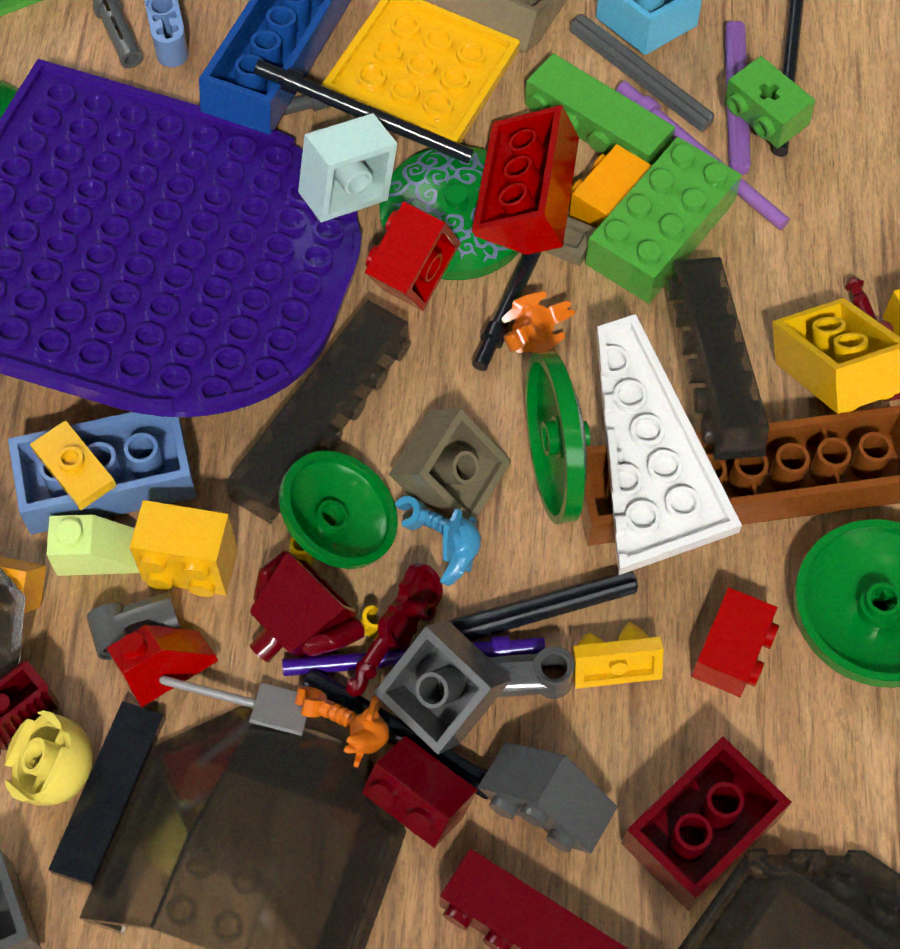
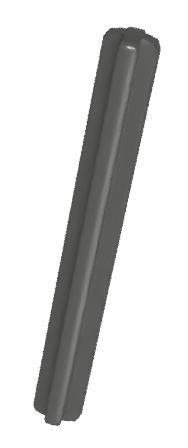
(642, 72)

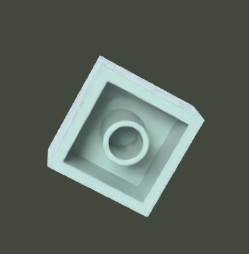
(346, 167)

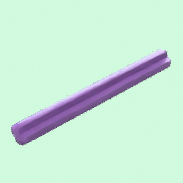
(737, 128)

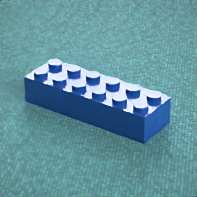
(278, 33)

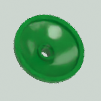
(349, 498)

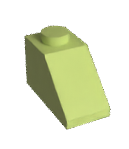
(89, 546)

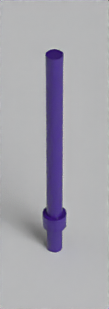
(347, 662)

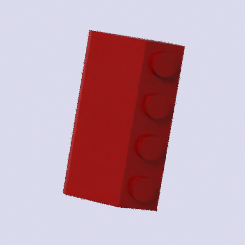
(527, 181)

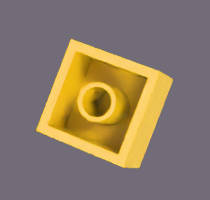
(184, 548)

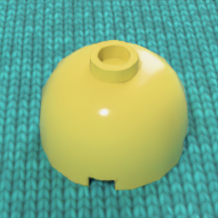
(48, 760)

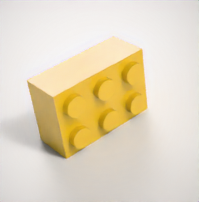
(839, 354)

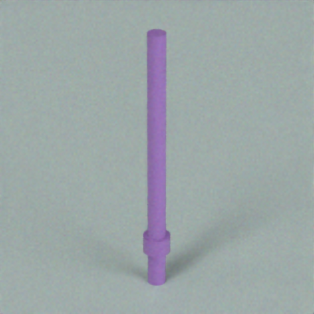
(745, 190)

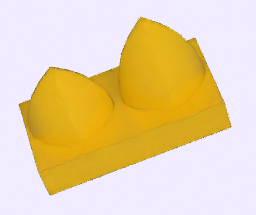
(628, 660)

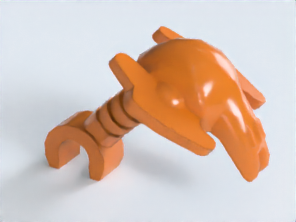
(535, 323)
(366, 730)

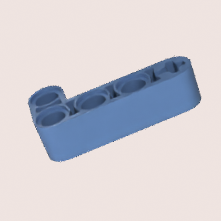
(167, 32)

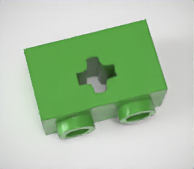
(769, 102)

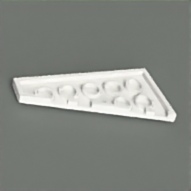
(658, 471)

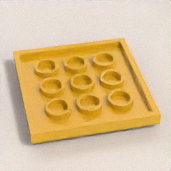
(424, 65)

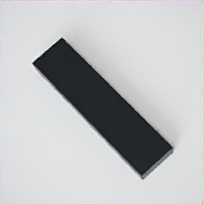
(107, 794)

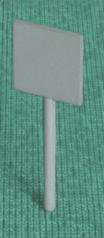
(271, 708)

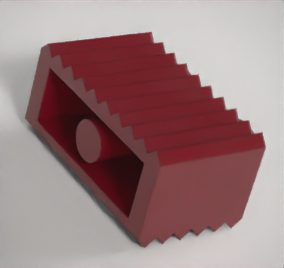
(21, 697)

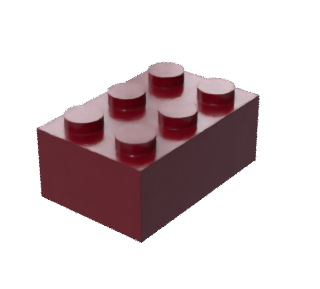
(705, 822)

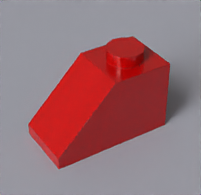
(156, 653)

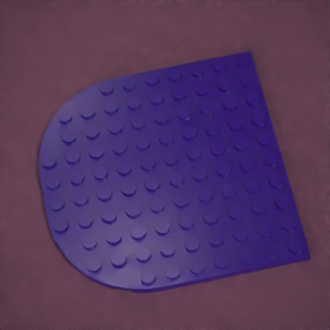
(158, 250)

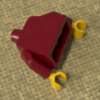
(303, 609)

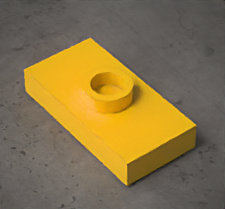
(73, 465)

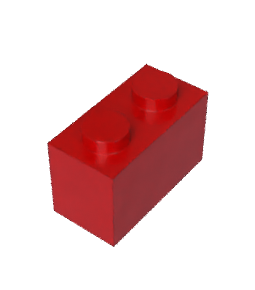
(735, 642)

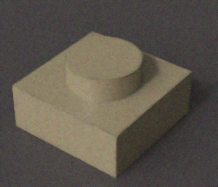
(575, 242)

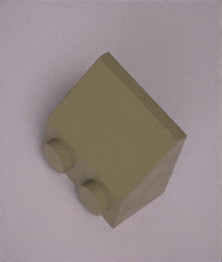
(450, 464)

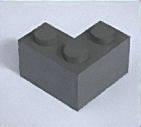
(548, 794)

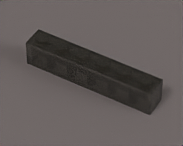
(717, 360)
(321, 407)

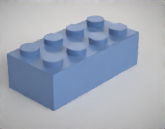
(139, 452)

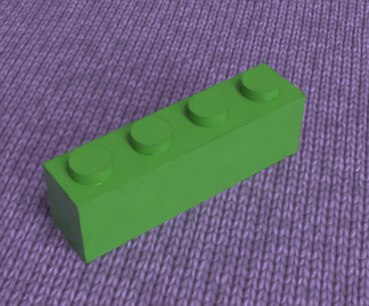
(597, 111)

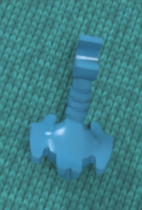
(459, 534)

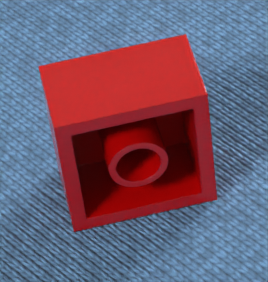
(412, 255)

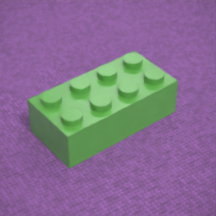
(662, 219)

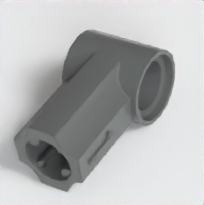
(114, 620)
(528, 675)

